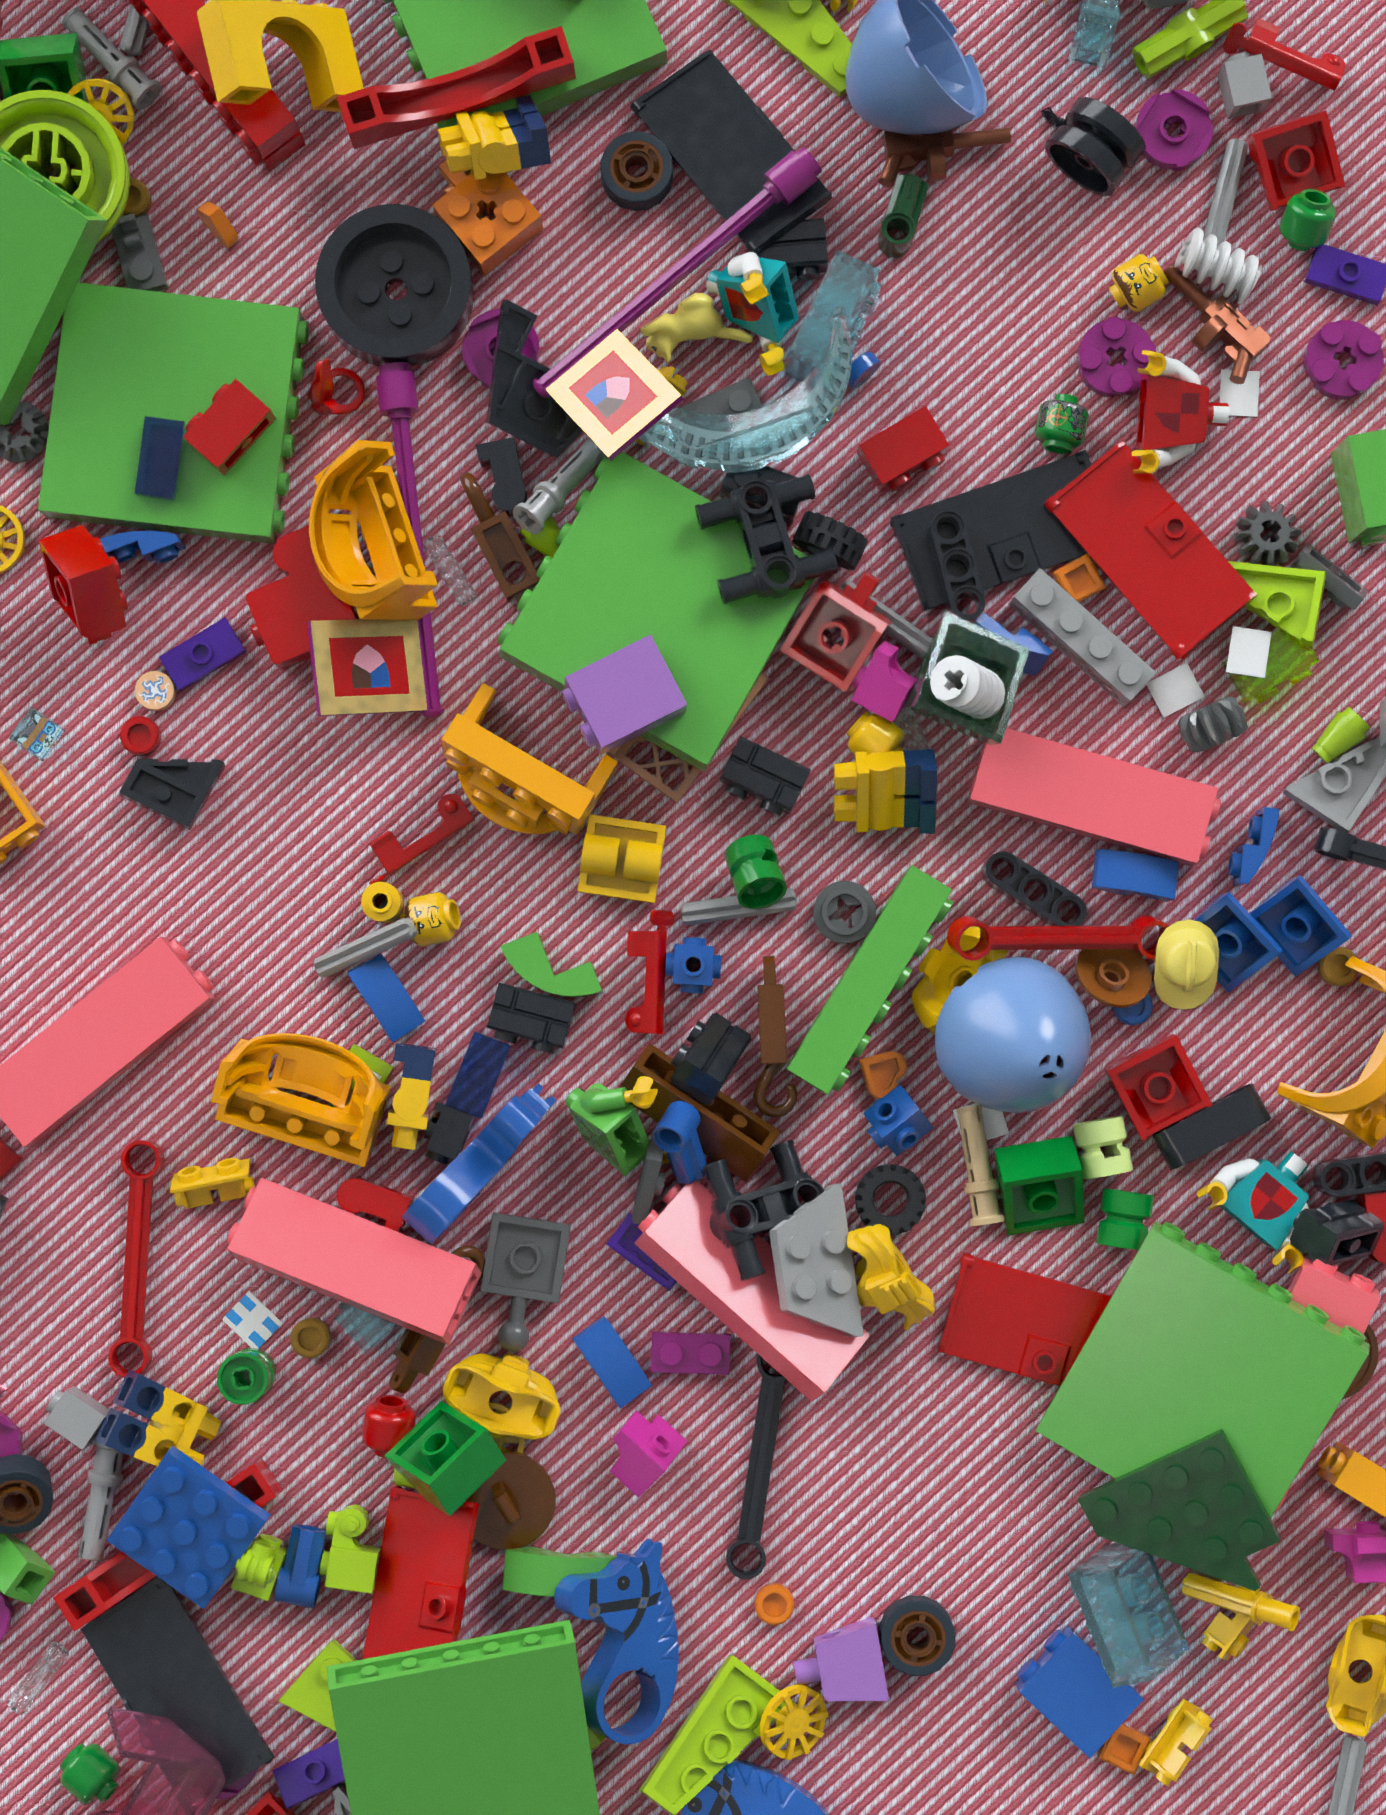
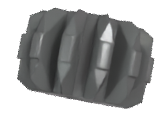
(1260, 521)
(1212, 724)

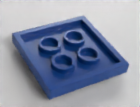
(188, 1527)

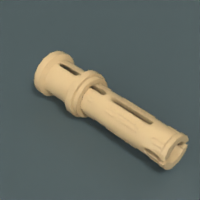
(980, 1182)

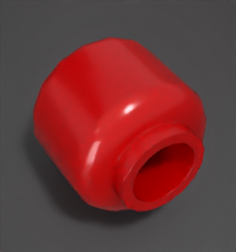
(387, 1423)

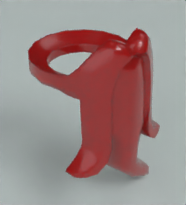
(323, 387)

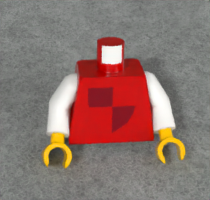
(1172, 412)

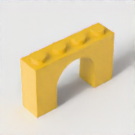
(314, 32)

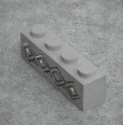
(1082, 637)

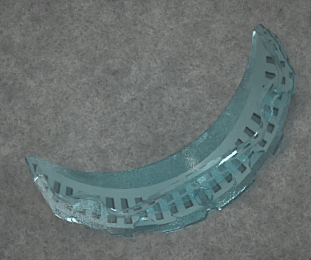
(767, 433)

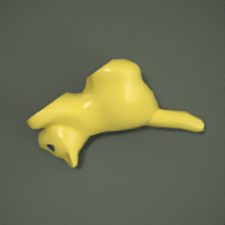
(693, 321)

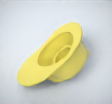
(1186, 964)

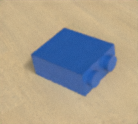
(1076, 1691)

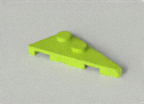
(1285, 597)

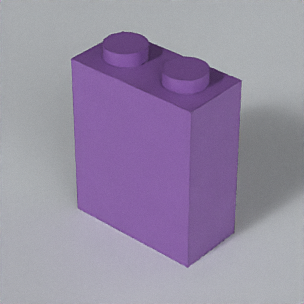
(623, 695)

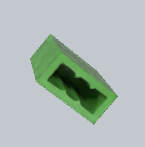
(1361, 485)

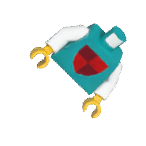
(760, 299)
(1263, 1201)

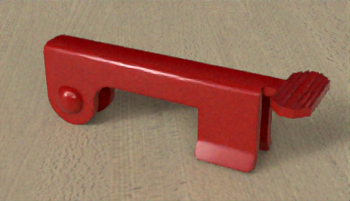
(1262, 41)
(391, 854)
(652, 945)

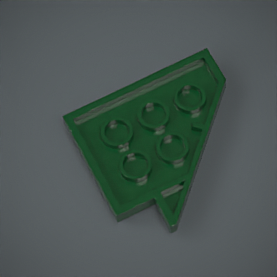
(1188, 1510)

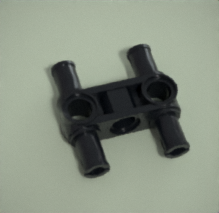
(766, 538)
(757, 1210)

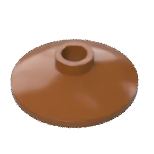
(1114, 976)

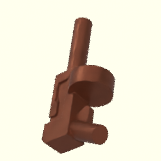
(905, 149)
(1222, 322)

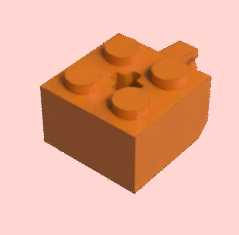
(483, 240)

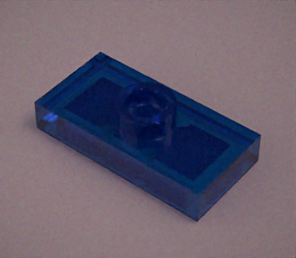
(160, 458)
(478, 1074)

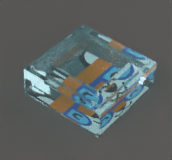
(37, 734)

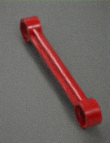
(1052, 937)
(136, 1257)

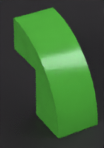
(532, 963)
(22, 1570)
(540, 1570)

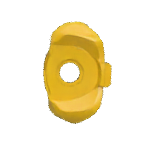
(943, 973)
(887, 1277)
(533, 1396)
(1355, 1704)

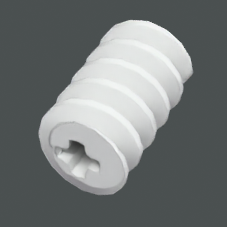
(1219, 264)
(967, 687)

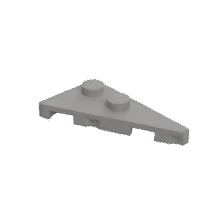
(1343, 787)

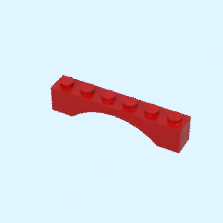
(400, 108)
(123, 1575)

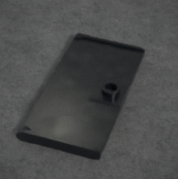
(724, 146)
(1006, 528)
(171, 1673)

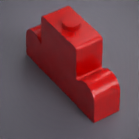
(291, 602)

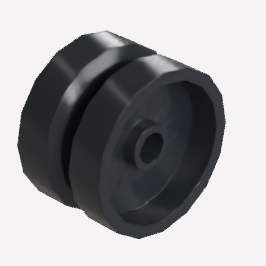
(1095, 146)

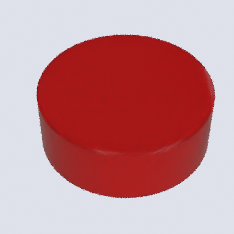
(140, 736)

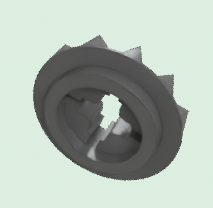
(24, 447)
(861, 919)

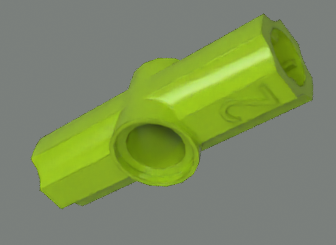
(1188, 35)

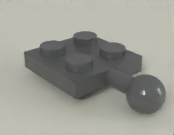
(524, 1262)

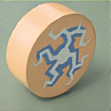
(155, 691)

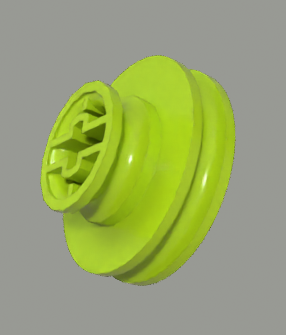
(64, 130)

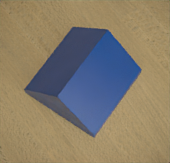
(1300, 924)
(1241, 940)

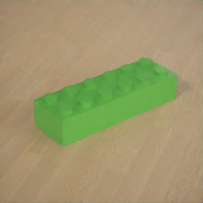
(868, 980)

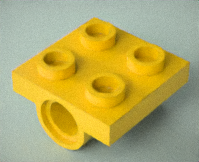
(621, 858)

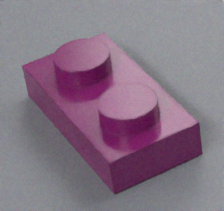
(690, 1352)

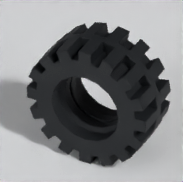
(821, 533)
(891, 1174)

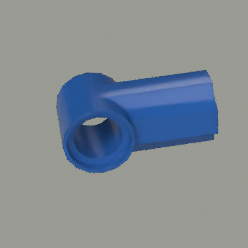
(679, 1139)
(300, 1577)

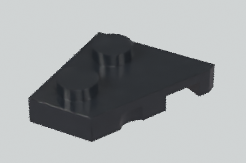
(172, 787)

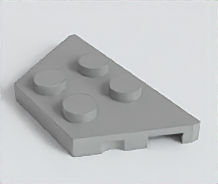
(816, 1265)

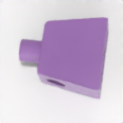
(847, 1664)

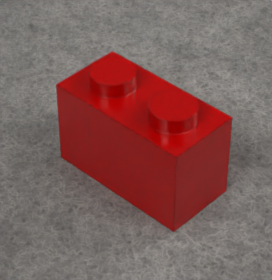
(228, 426)
(903, 450)

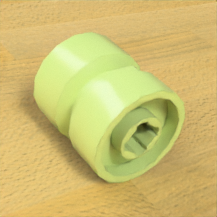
(1099, 1133)

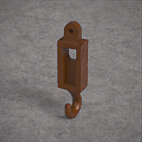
(498, 541)
(772, 1041)
(419, 1352)

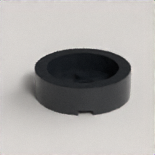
(388, 247)

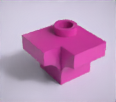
(883, 684)
(645, 1451)
(1362, 1550)

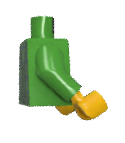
(612, 1123)

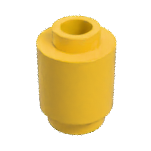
(393, 908)

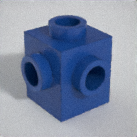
(693, 981)
(897, 1121)

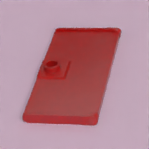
(1151, 550)
(1018, 1320)
(420, 1575)

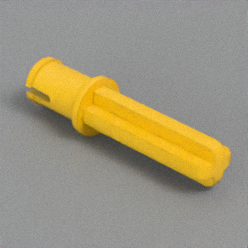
(1254, 1605)

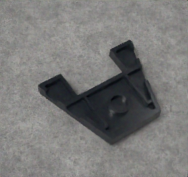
(513, 400)

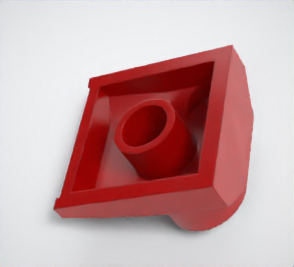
(1296, 158)
(1157, 1086)

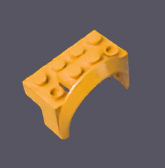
(372, 495)
(489, 760)
(310, 1067)
(1360, 1108)

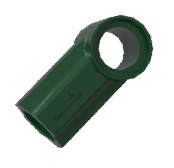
(902, 214)

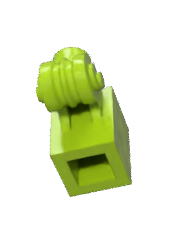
(348, 1562)
(260, 1567)

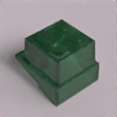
(983, 647)

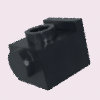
(447, 1133)

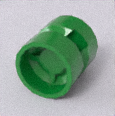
(755, 871)
(1124, 1218)
(246, 1376)

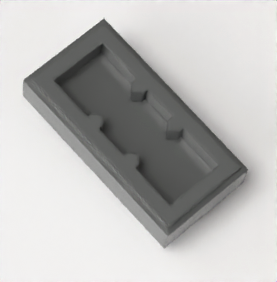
(650, 1182)

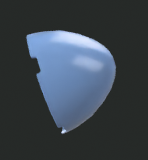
(910, 71)
(1003, 1027)

